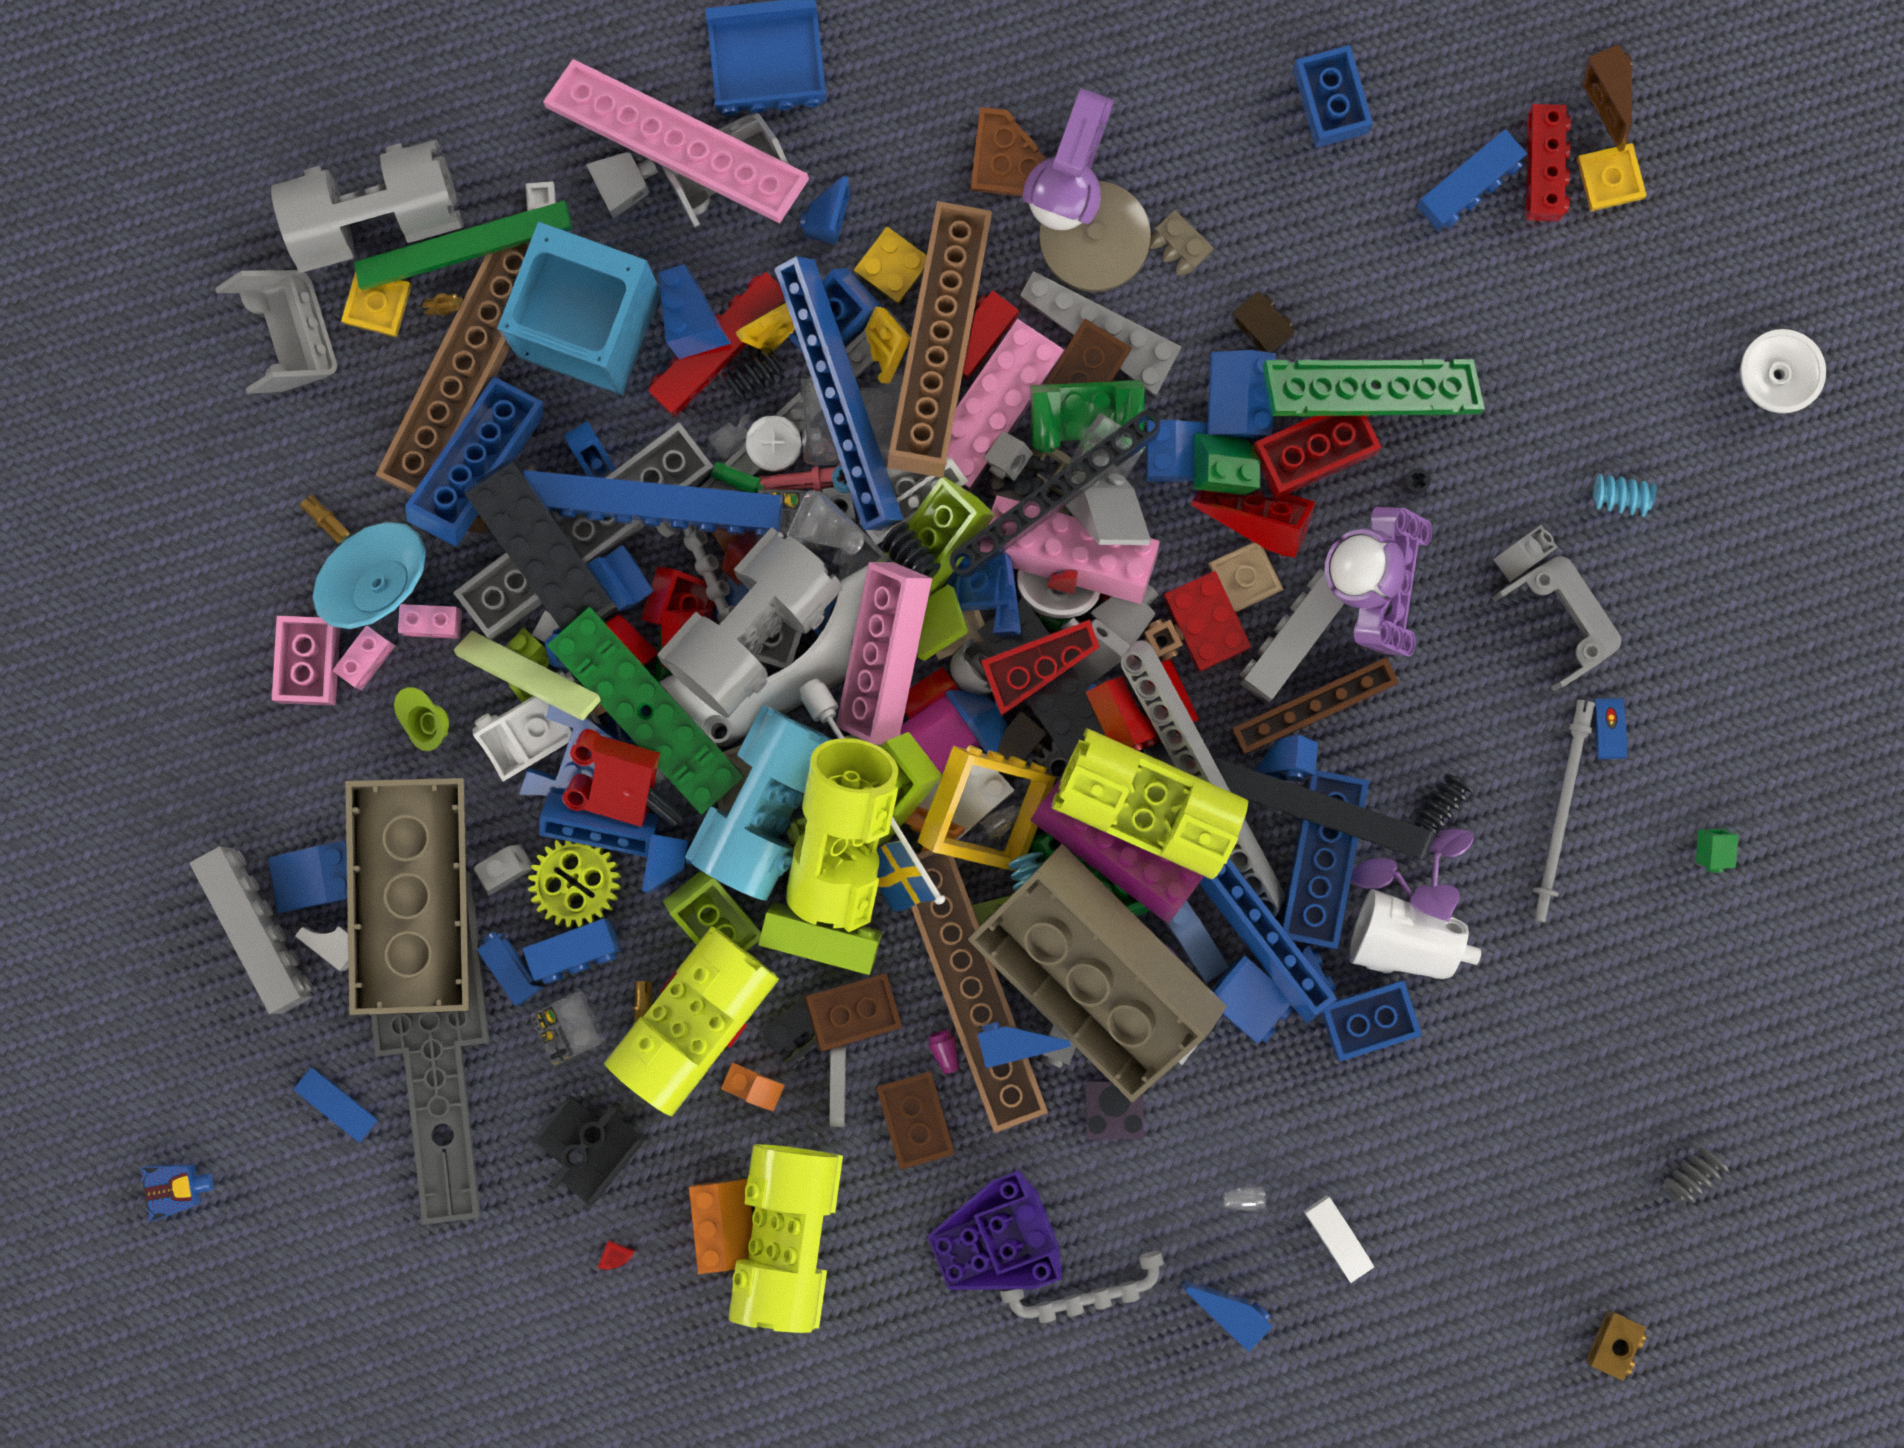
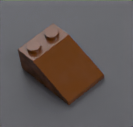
(1610, 91)

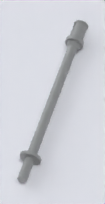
(1580, 730)

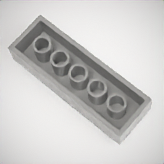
(1293, 639)
(252, 929)

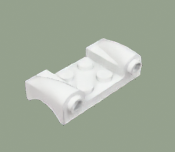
(522, 735)

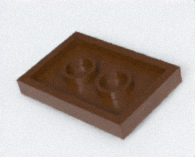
(1090, 357)
(853, 1012)
(915, 1120)

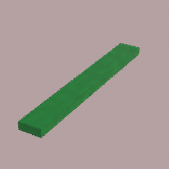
(458, 246)

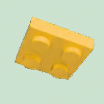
(1611, 177)
(892, 265)
(377, 308)

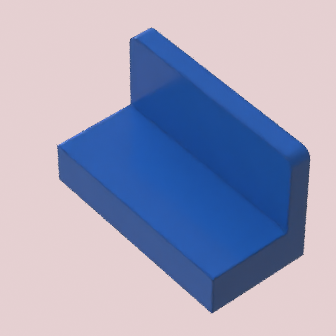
(621, 578)

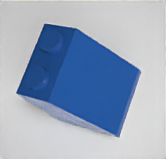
(1251, 1000)

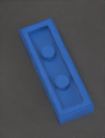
(336, 1104)

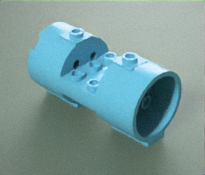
(745, 843)

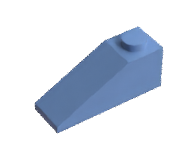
(1197, 943)

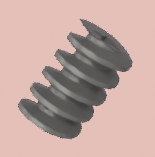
(1694, 1176)

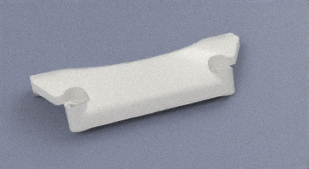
(823, 661)

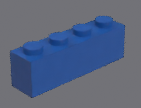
(1471, 180)
(594, 829)

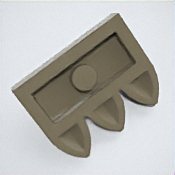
(1181, 242)

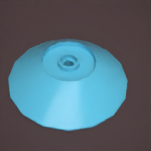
(369, 575)

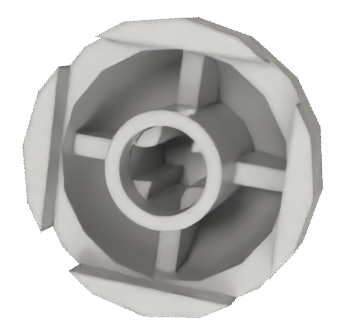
(968, 669)

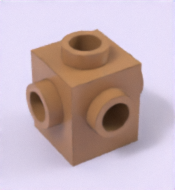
(1170, 632)

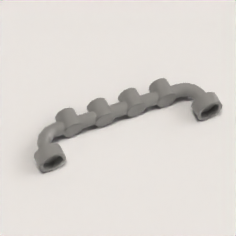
(704, 566)
(1099, 1297)

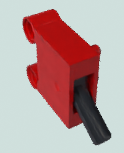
(620, 782)

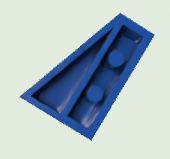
(688, 315)

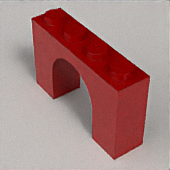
(1122, 718)

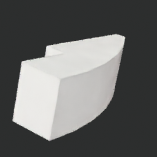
(1338, 1238)

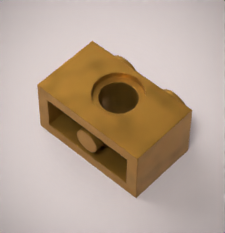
(1614, 1328)

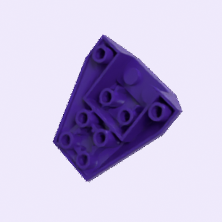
(998, 1240)

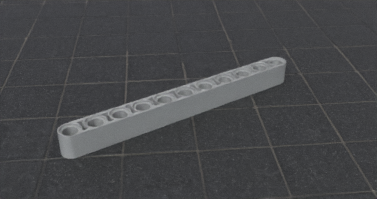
(1202, 767)

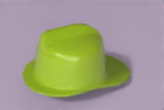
(421, 718)

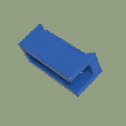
(508, 968)

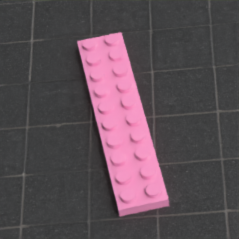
(676, 141)

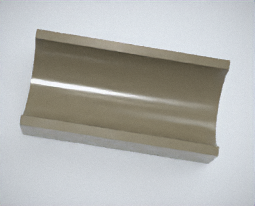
(407, 896)
(1098, 974)

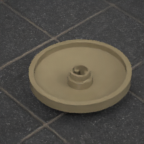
(1102, 252)

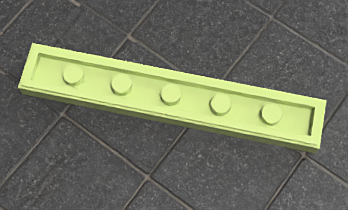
(527, 675)

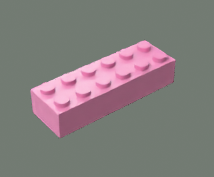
(999, 397)
(1066, 545)
(883, 652)

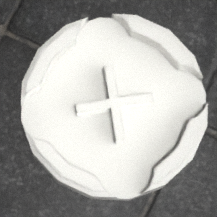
(773, 443)

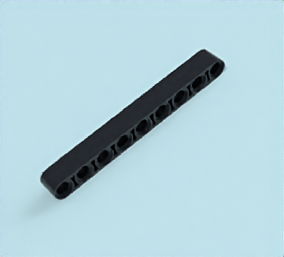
(1061, 481)

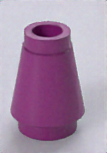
(944, 1050)

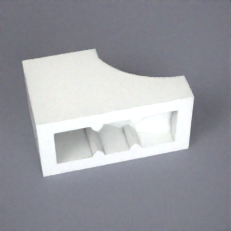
(330, 946)

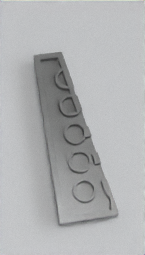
(1151, 353)

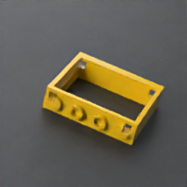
(949, 793)

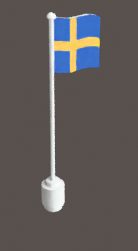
(899, 871)

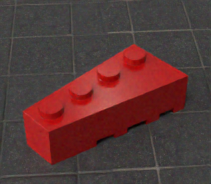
(1032, 666)

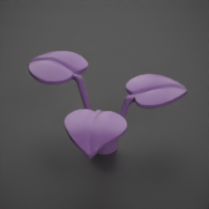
(1435, 900)

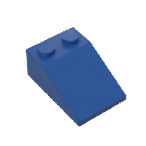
(849, 303)
(1172, 452)
(310, 877)
(1010, 1044)
(1236, 1315)

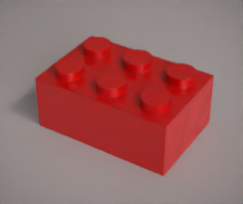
(1206, 622)

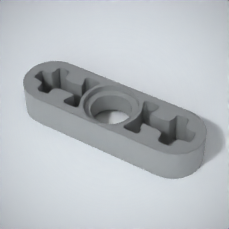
(837, 1086)

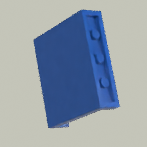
(766, 56)

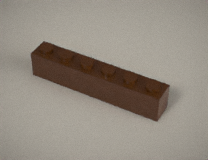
(1314, 706)

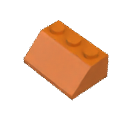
(720, 1224)

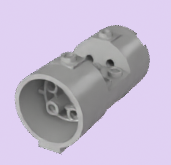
(318, 219)
(720, 660)

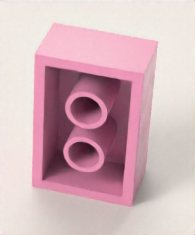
(304, 661)

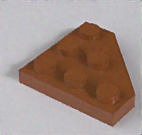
(1002, 154)

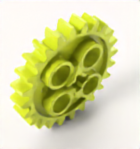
(559, 903)

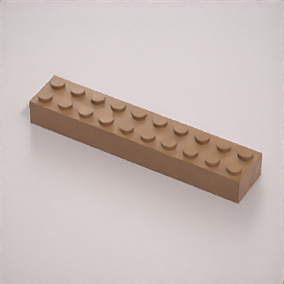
(939, 340)
(457, 374)
(973, 995)

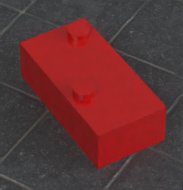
(1314, 451)

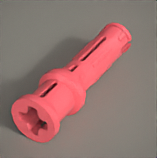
(815, 479)

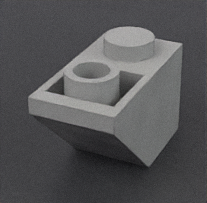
(1525, 553)

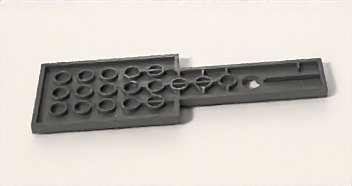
(439, 1088)

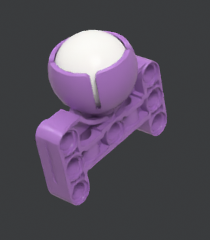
(1064, 187)
(1376, 571)

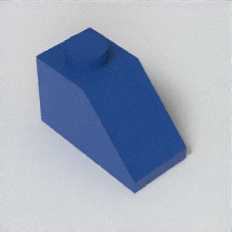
(589, 451)

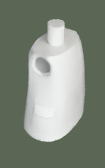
(1400, 938)

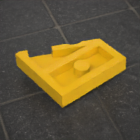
(768, 330)
(887, 342)

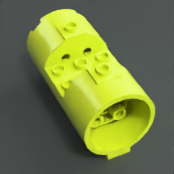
(1150, 804)
(847, 811)
(691, 1022)
(780, 1278)

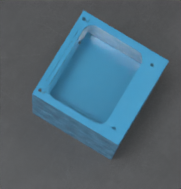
(580, 308)

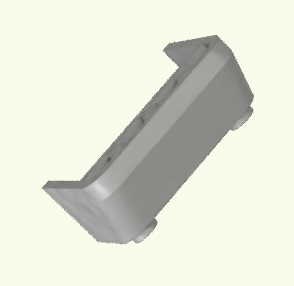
(748, 129)
(293, 323)
(1599, 632)

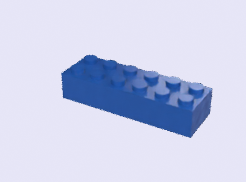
(484, 440)
(1322, 869)

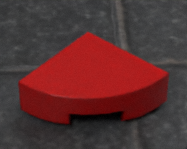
(1063, 582)
(615, 1256)

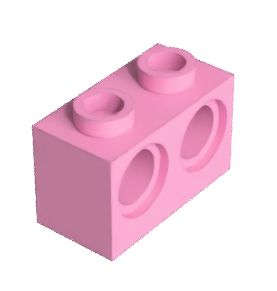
(430, 621)
(363, 658)

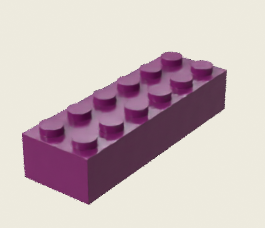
(1143, 875)

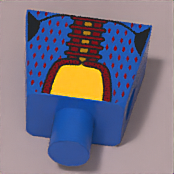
(173, 1188)

